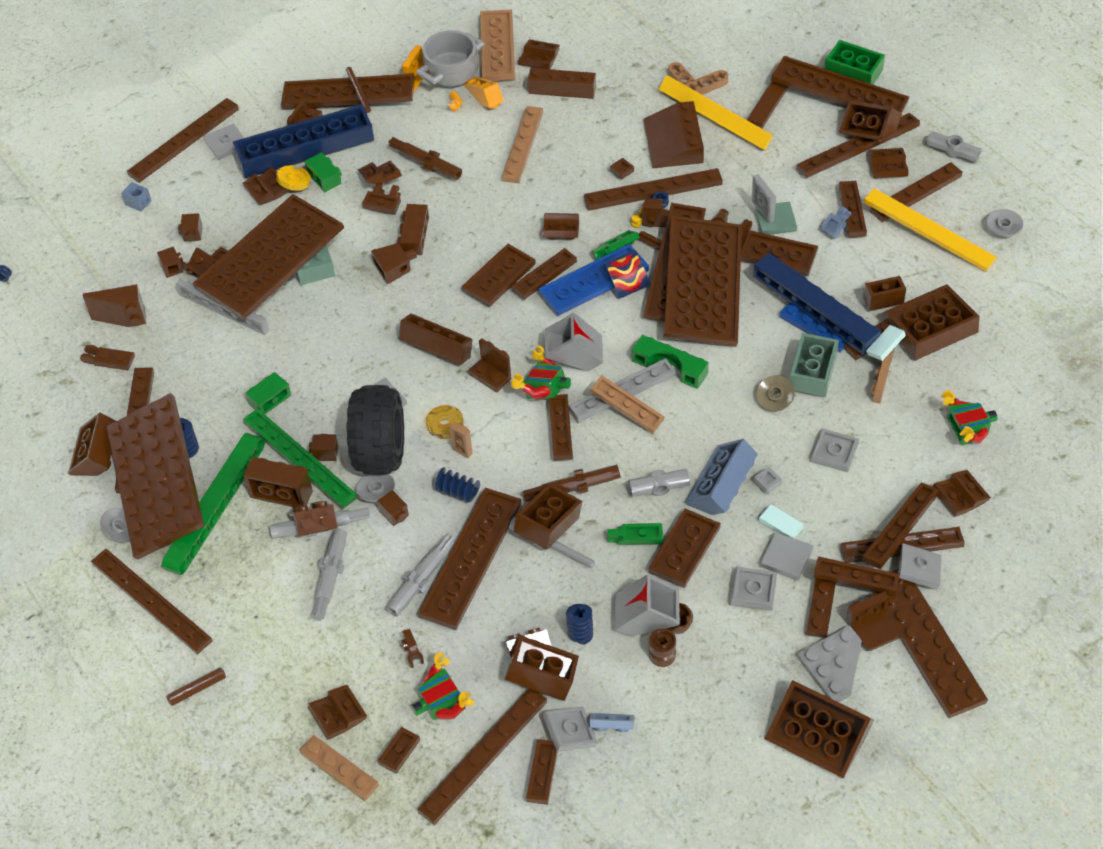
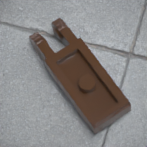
(108, 357)

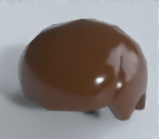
(686, 620)

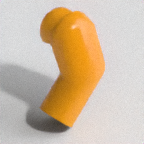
(456, 101)

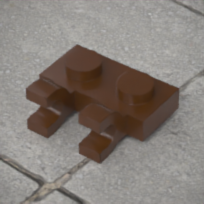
(381, 202)

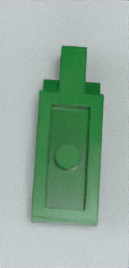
(615, 243)
(636, 534)

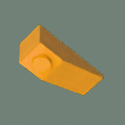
(485, 91)

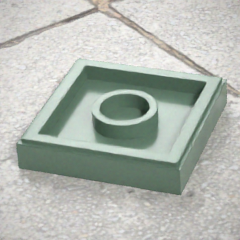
(783, 222)

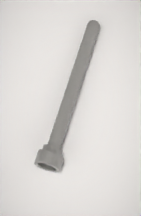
(565, 550)

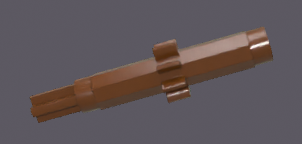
(429, 159)
(579, 481)

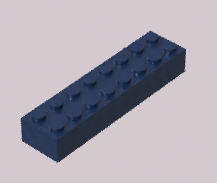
(303, 140)

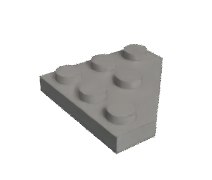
(833, 663)

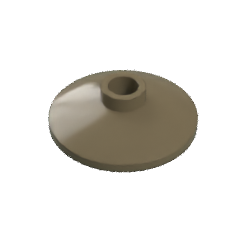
(771, 386)

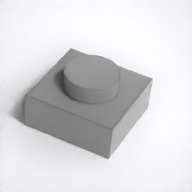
(767, 480)

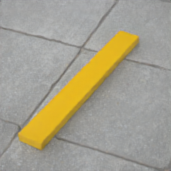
(717, 112)
(930, 229)

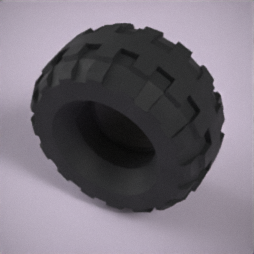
(375, 429)

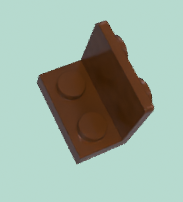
(493, 367)

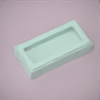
(886, 342)
(781, 522)

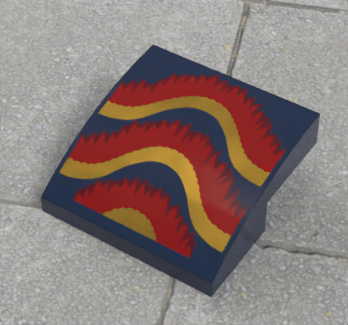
(626, 274)

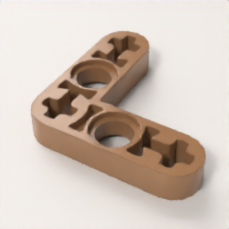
(716, 79)

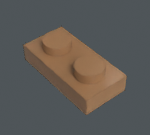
(461, 439)

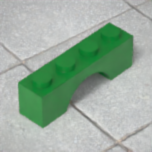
(650, 351)

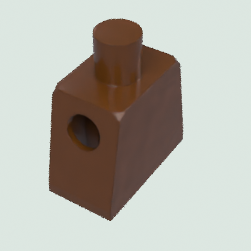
(392, 261)

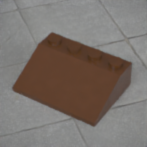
(674, 136)
(933, 321)
(819, 729)

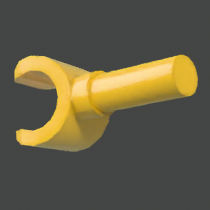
(637, 221)

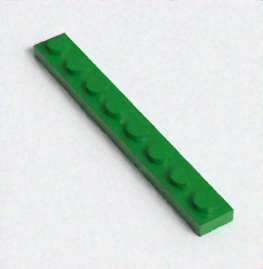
(298, 456)

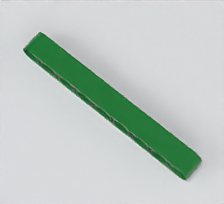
(214, 503)

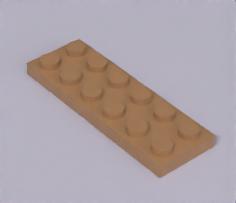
(498, 45)

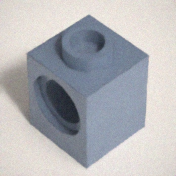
(136, 196)

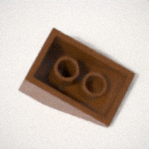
(117, 306)

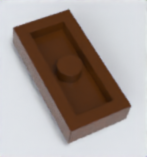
(399, 750)

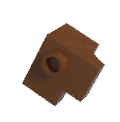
(653, 213)

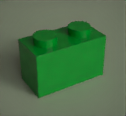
(323, 172)
(268, 393)

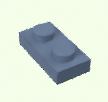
(603, 721)

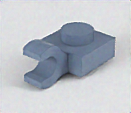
(835, 224)

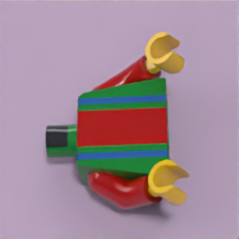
(544, 379)
(968, 419)
(440, 694)

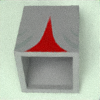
(574, 343)
(646, 607)

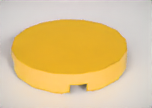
(293, 178)

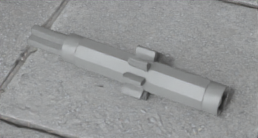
(342, 517)
(330, 567)
(416, 580)

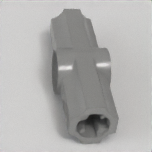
(954, 146)
(659, 482)

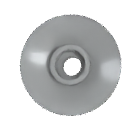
(1004, 222)
(375, 487)
(114, 525)

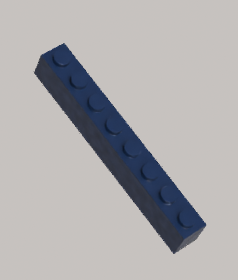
(816, 303)

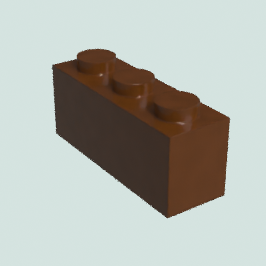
(414, 227)

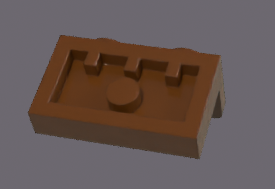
(303, 113)
(199, 262)

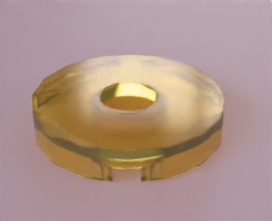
(441, 413)

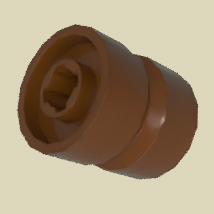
(662, 647)

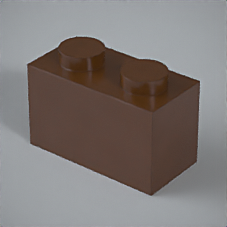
(884, 293)

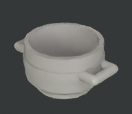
(450, 58)

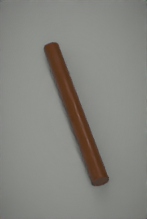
(358, 90)

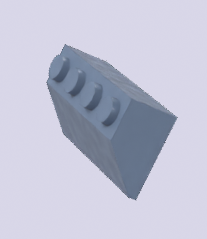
(722, 477)

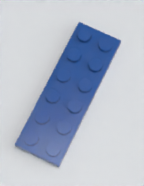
(581, 284)

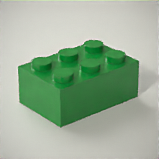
(855, 62)

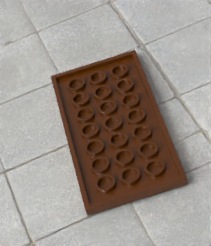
(268, 256)
(703, 281)
(154, 476)

